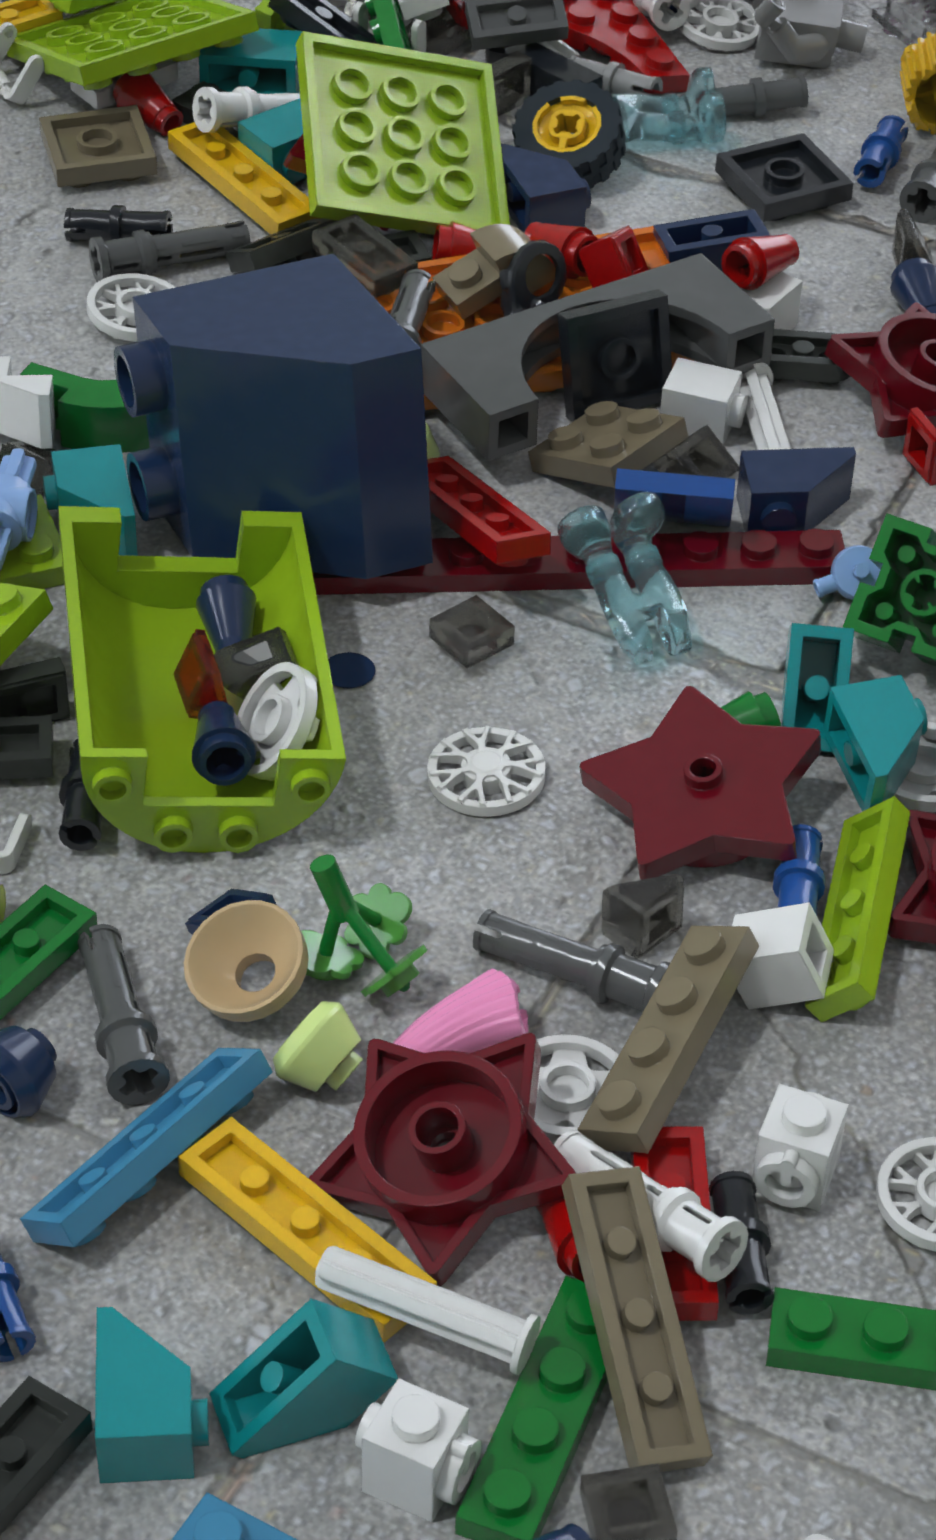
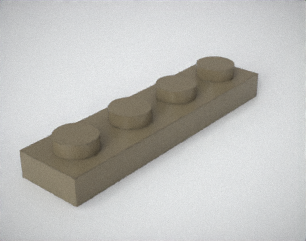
(669, 1038)
(636, 1320)

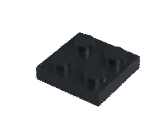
(784, 177)
(615, 352)

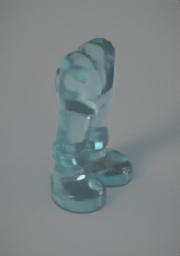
(675, 118)
(632, 526)

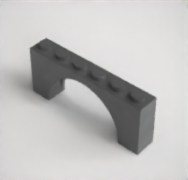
(484, 370)

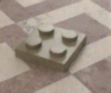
(98, 146)
(607, 440)

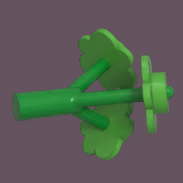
(373, 925)

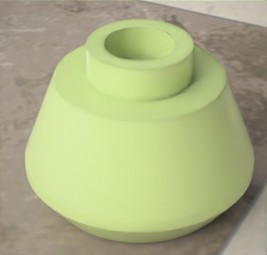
(320, 1049)

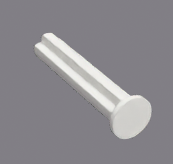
(762, 409)
(428, 1306)

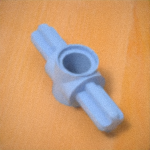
(17, 501)

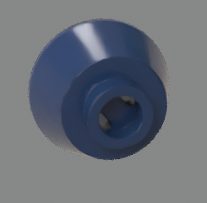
(25, 1071)

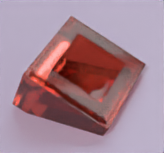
(198, 675)

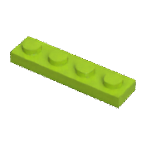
(861, 905)

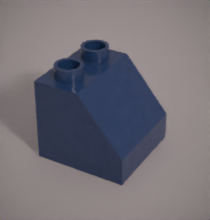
(281, 400)

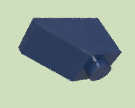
(543, 189)
(707, 235)
(793, 486)

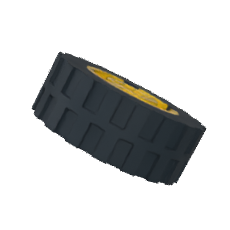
(578, 108)

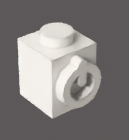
(799, 1148)
(417, 1450)

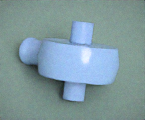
(847, 571)

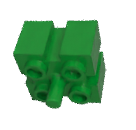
(904, 594)

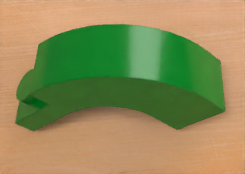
(92, 412)

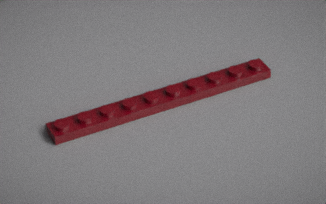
(689, 558)

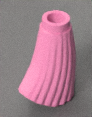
(470, 1018)

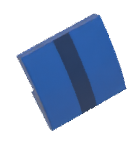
(684, 496)

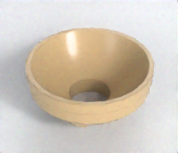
(230, 944)

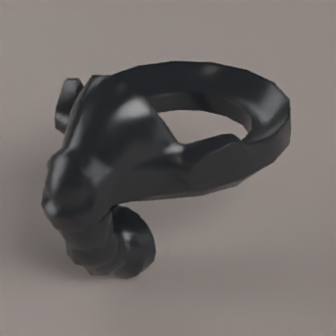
(515, 292)

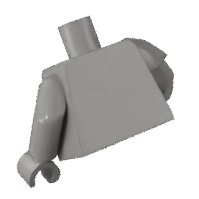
(804, 31)

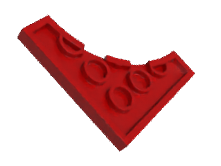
(616, 31)

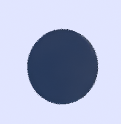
(351, 670)

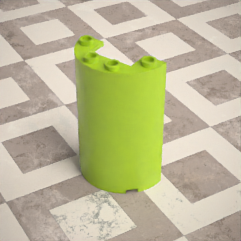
(133, 732)

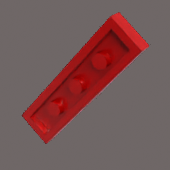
(484, 515)

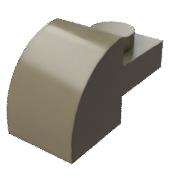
(476, 278)

